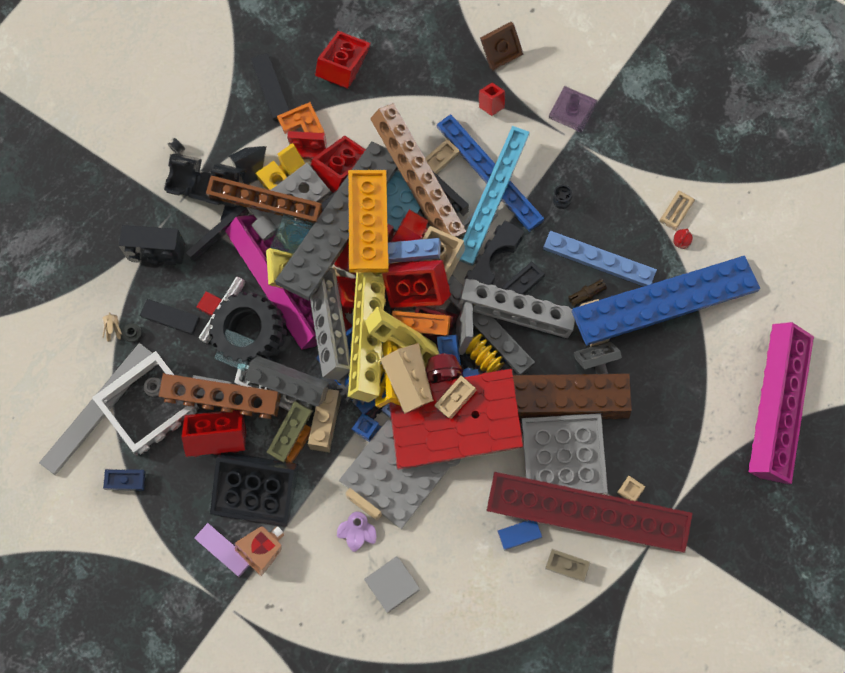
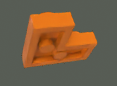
(300, 117)

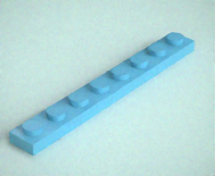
(493, 193)

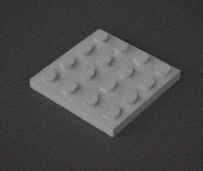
(566, 451)
(388, 489)

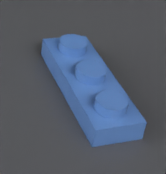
(414, 250)

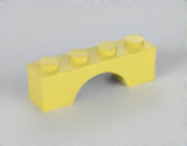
(387, 327)

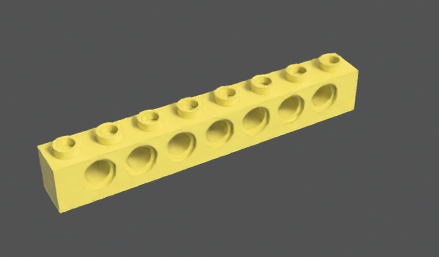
(365, 348)

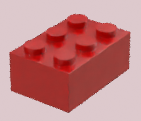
(416, 284)
(213, 433)

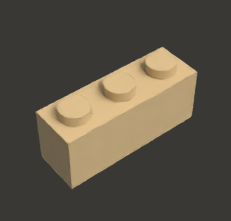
(324, 422)

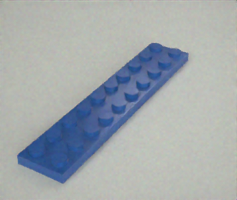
(665, 300)

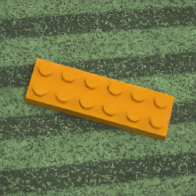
(368, 221)

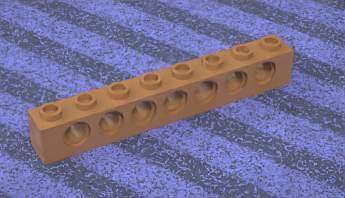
(416, 171)

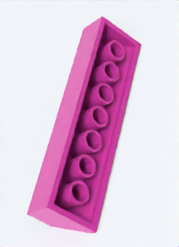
(295, 309)
(781, 403)

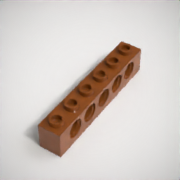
(263, 199)
(171, 384)

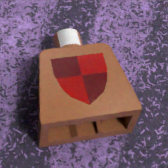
(260, 548)

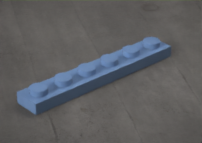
(599, 259)

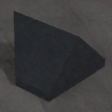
(251, 160)

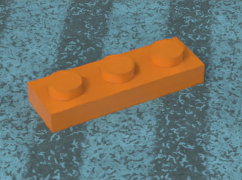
(425, 322)

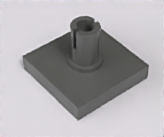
(598, 356)

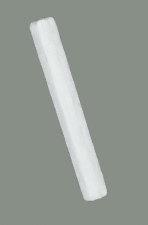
(235, 287)

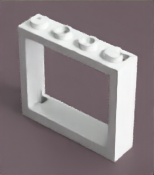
(123, 382)

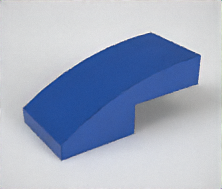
(366, 427)

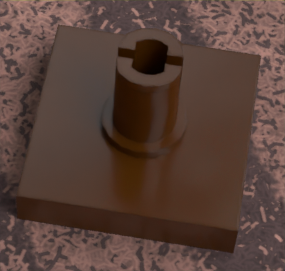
(501, 45)

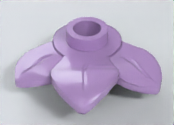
(357, 534)

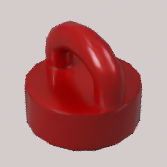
(682, 238)

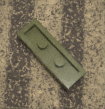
(289, 431)

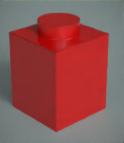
(492, 99)

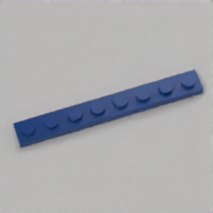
(484, 166)

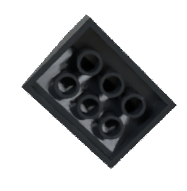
(253, 488)

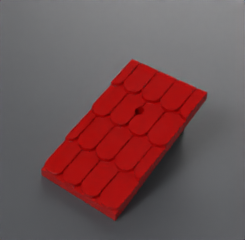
(480, 427)

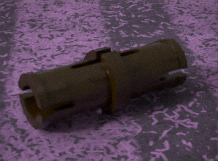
(587, 292)

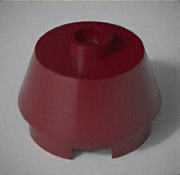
(443, 368)

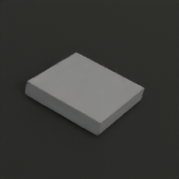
(464, 327)
(392, 584)

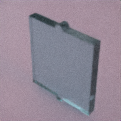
(236, 340)

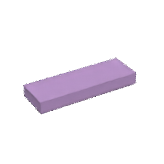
(222, 549)

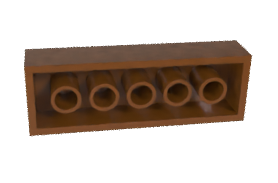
(573, 395)

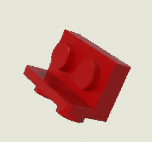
(307, 143)

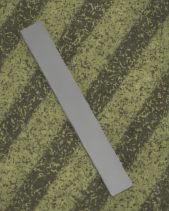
(88, 418)

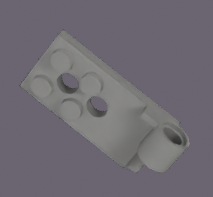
(268, 223)

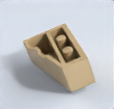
(408, 377)

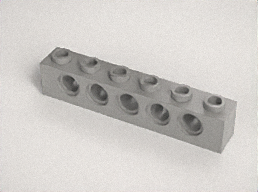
(508, 312)
(330, 328)

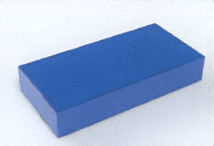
(519, 534)

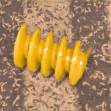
(483, 355)

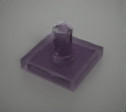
(572, 109)

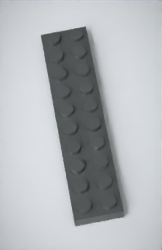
(330, 232)

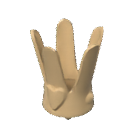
(111, 321)

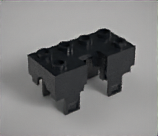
(188, 180)

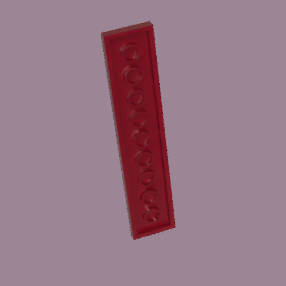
(589, 512)

